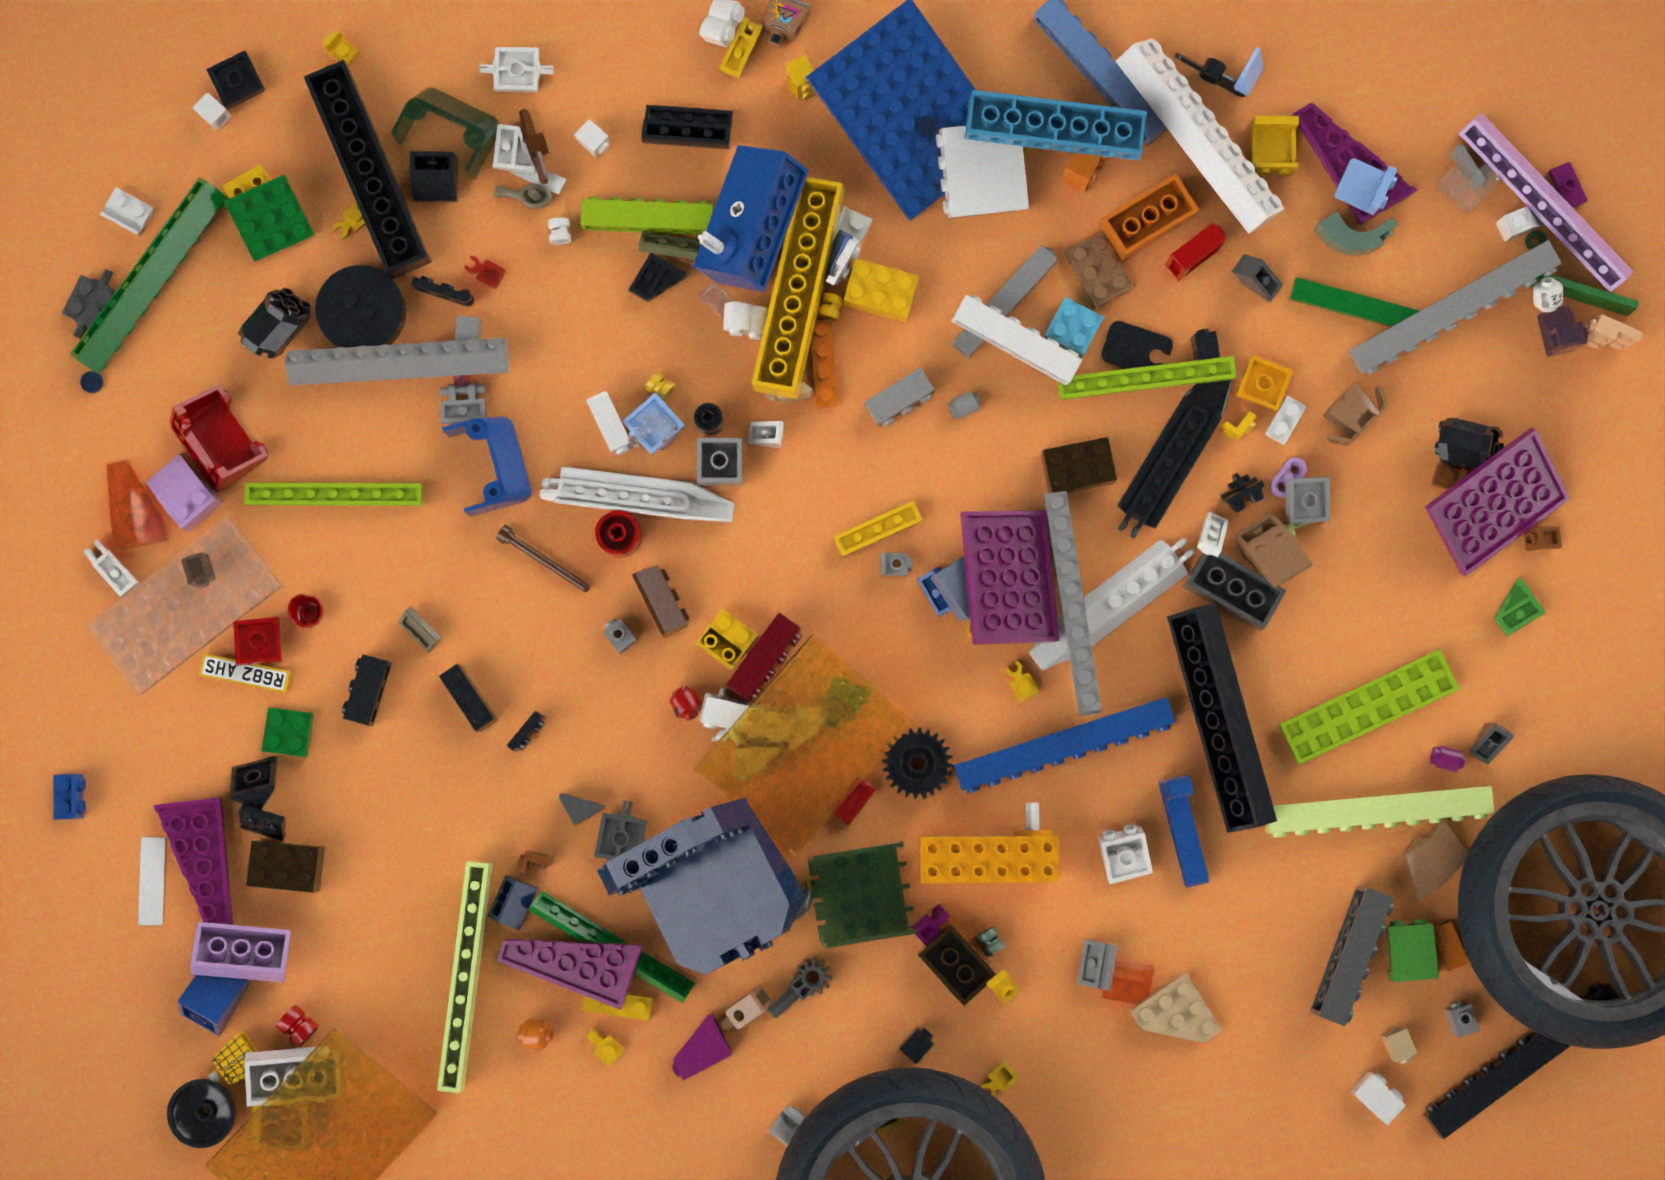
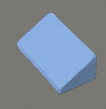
(1250, 73)

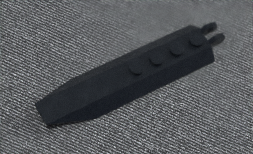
(1174, 454)

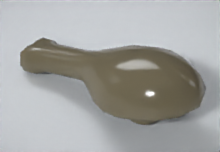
(532, 196)

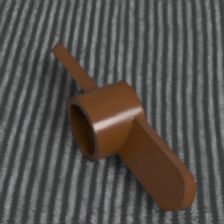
(536, 145)

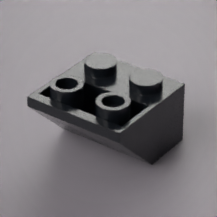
(434, 176)

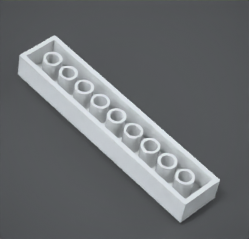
(1200, 134)

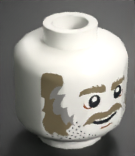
(1548, 294)

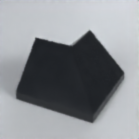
(253, 782)

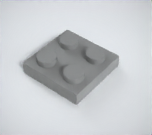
(1307, 500)

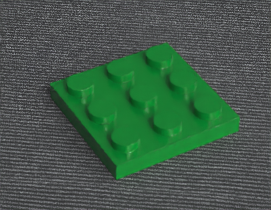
(269, 217)

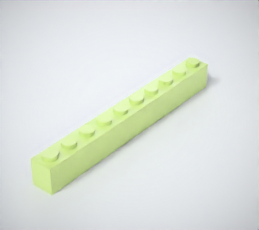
(1382, 809)
(465, 977)

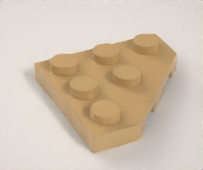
(1177, 1012)

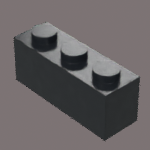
(366, 690)
(468, 698)

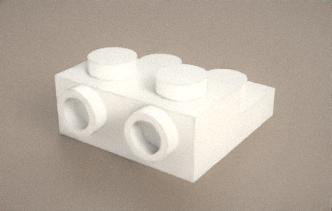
(1125, 853)

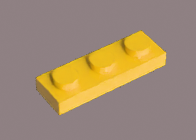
(634, 1007)

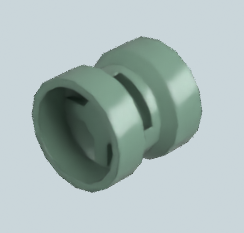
(992, 946)

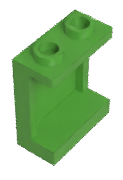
(1411, 951)

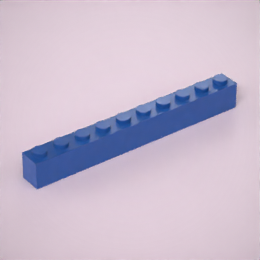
(1063, 744)

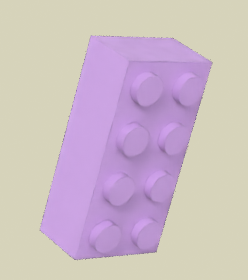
(240, 952)

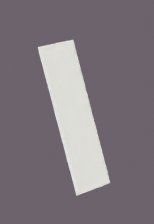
(151, 881)

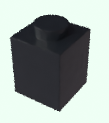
(1205, 345)
(917, 1044)

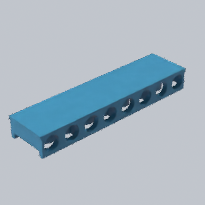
(1055, 125)

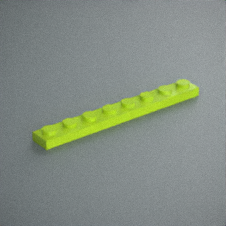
(1148, 378)
(333, 494)

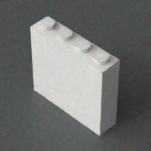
(980, 175)

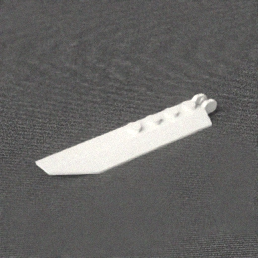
(636, 495)
(1121, 597)

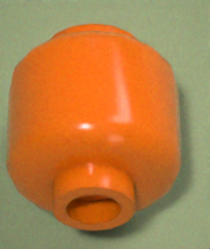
(535, 1034)

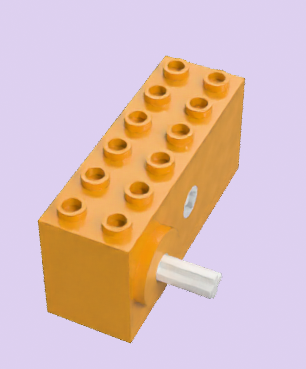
(1016, 858)

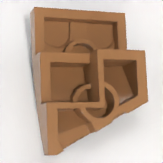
(1434, 860)

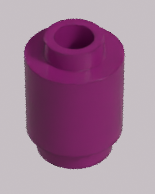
(1447, 758)

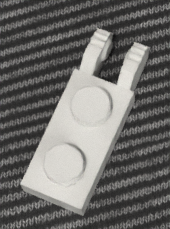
(112, 569)

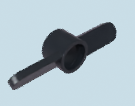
(1212, 73)

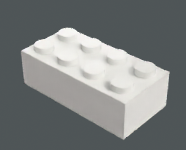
(268, 1070)

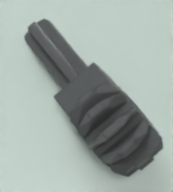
(801, 986)

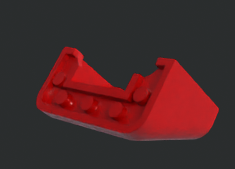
(215, 438)

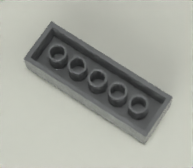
(1352, 955)

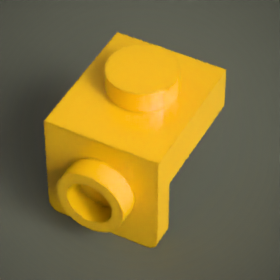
(1244, 426)

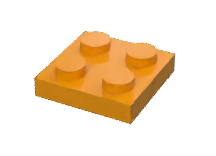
(1264, 383)

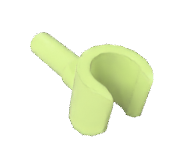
(1291, 527)

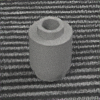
(964, 405)

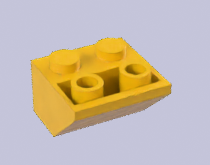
(727, 639)

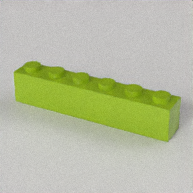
(641, 216)

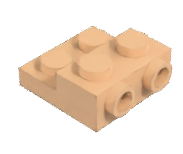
(1607, 330)

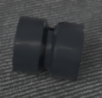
(708, 419)

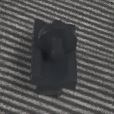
(1241, 488)

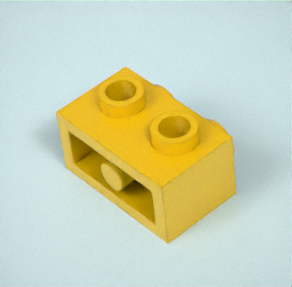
(796, 72)
(246, 181)

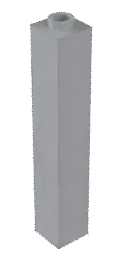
(1011, 294)

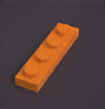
(824, 364)

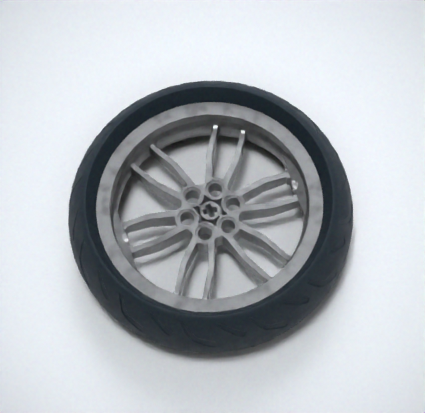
(1484, 916)
(872, 1100)

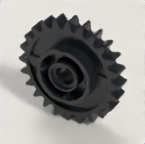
(934, 765)

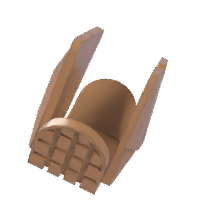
(1352, 413)

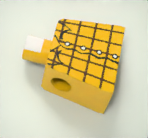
(231, 1059)

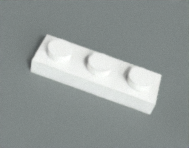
(1212, 534)

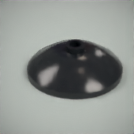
(189, 1120)

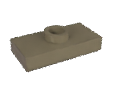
(419, 629)

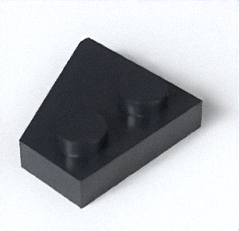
(655, 278)

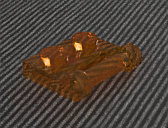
(1130, 990)

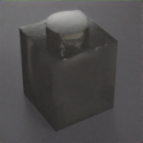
(198, 570)

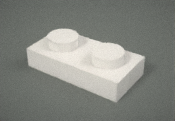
(1285, 420)

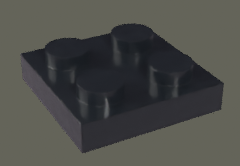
(236, 79)

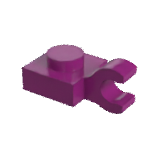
(928, 926)

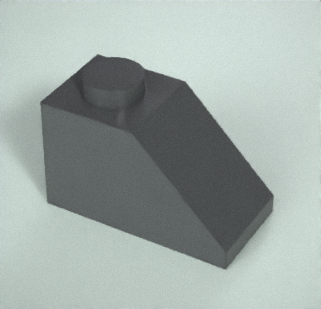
(1257, 277)

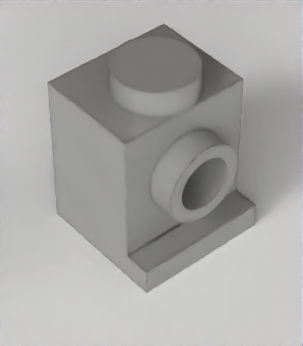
(889, 570)
(625, 641)

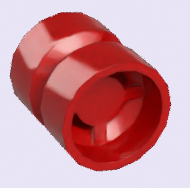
(297, 1026)

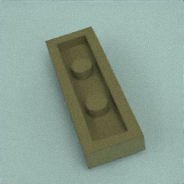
(669, 245)

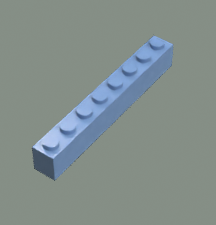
(1095, 63)

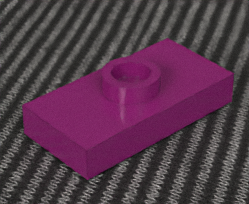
(1567, 184)

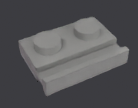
(1097, 964)

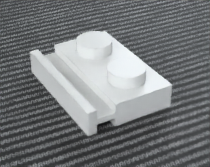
(128, 211)
(853, 223)

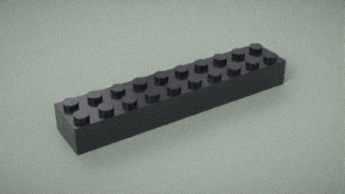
(367, 169)
(1221, 718)

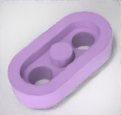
(1285, 473)

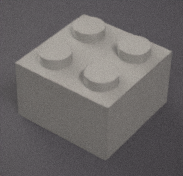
(719, 461)

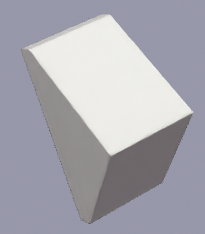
(766, 433)

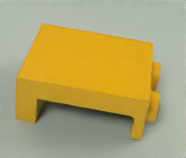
(1274, 144)

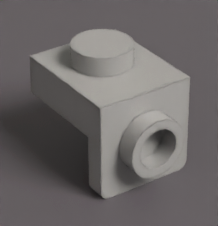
(786, 1124)

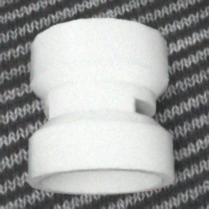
(559, 231)

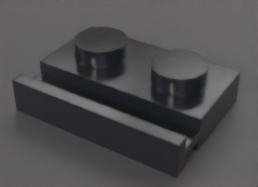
(521, 738)
(262, 822)

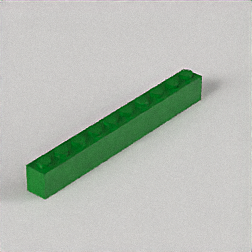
(149, 275)

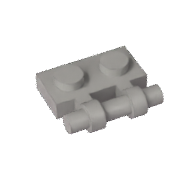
(462, 410)

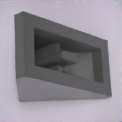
(1490, 742)
(579, 808)

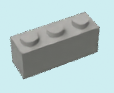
(899, 398)

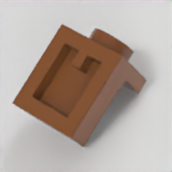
(1447, 476)
(1543, 538)
(539, 860)

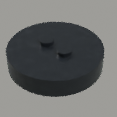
(360, 308)

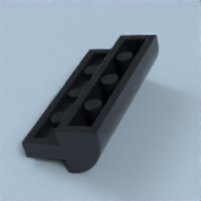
(687, 127)

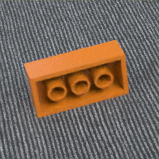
(1148, 217)

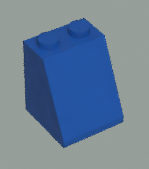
(211, 1001)

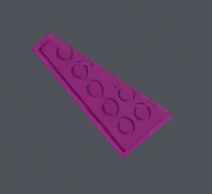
(1337, 148)
(200, 849)
(586, 968)

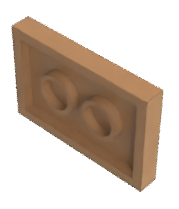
(1098, 270)

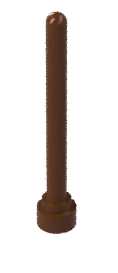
(506, 536)

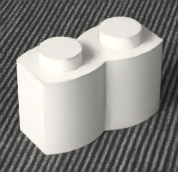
(721, 22)
(745, 319)
(1378, 1097)

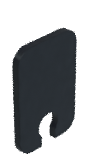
(1131, 346)

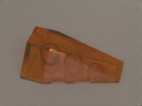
(131, 509)

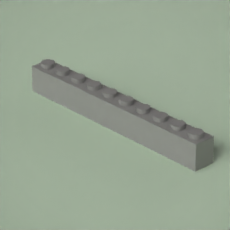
(1454, 307)
(397, 361)
(1072, 603)

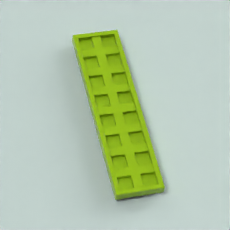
(1368, 706)

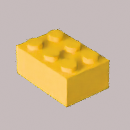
(881, 290)

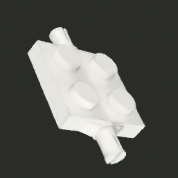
(516, 69)

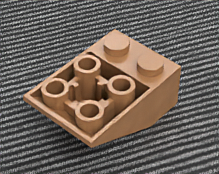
(1272, 550)

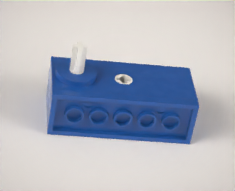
(751, 218)

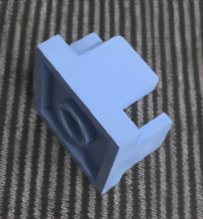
(654, 403)

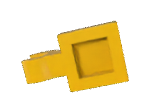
(607, 1048)

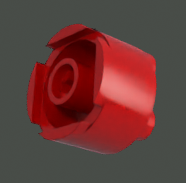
(613, 522)

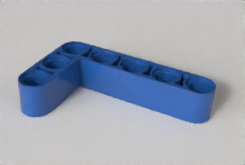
(1183, 829)

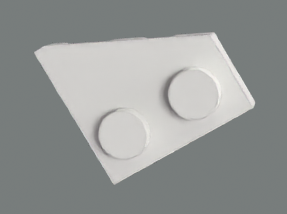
(511, 150)
(842, 269)

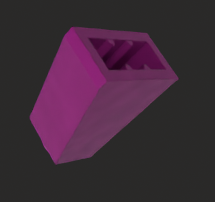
(702, 1049)

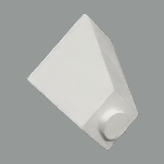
(609, 423)

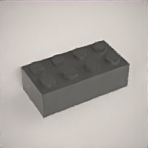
(1234, 589)

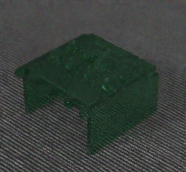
(859, 895)

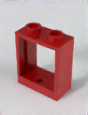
(1196, 251)

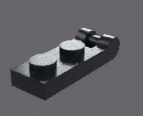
(443, 291)

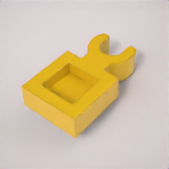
(352, 219)
(1023, 685)
(1001, 1077)

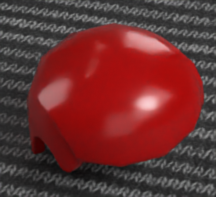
(305, 610)

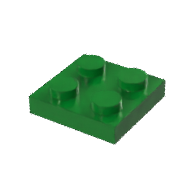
(287, 732)

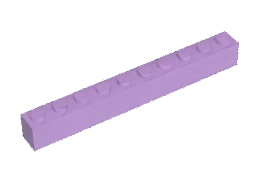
(1546, 202)

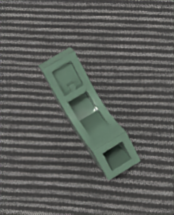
(1350, 242)

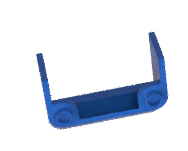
(513, 481)

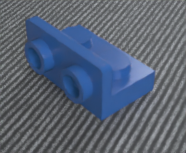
(68, 796)

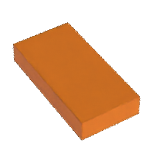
(1449, 946)

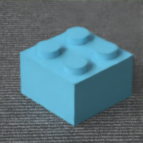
(1074, 326)

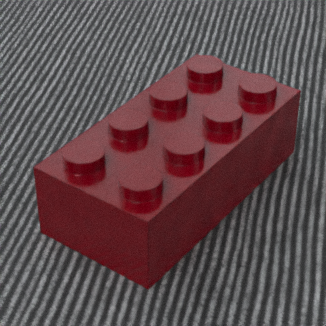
(764, 657)

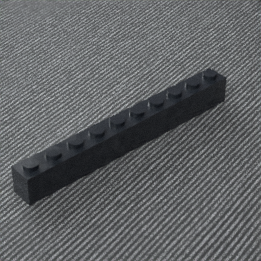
(1502, 1075)

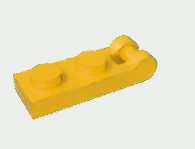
(741, 48)

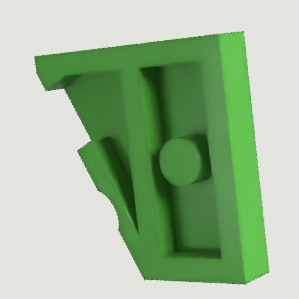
(1518, 609)

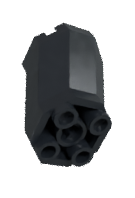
(275, 323)
(1467, 443)

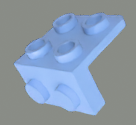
(1365, 186)

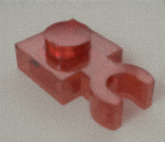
(488, 273)

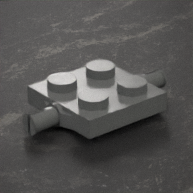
(88, 301)
(619, 833)

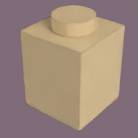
(1399, 1045)

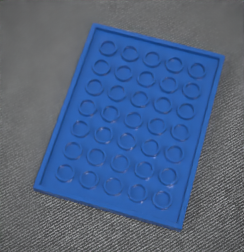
(882, 90)

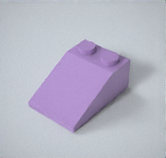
(183, 493)

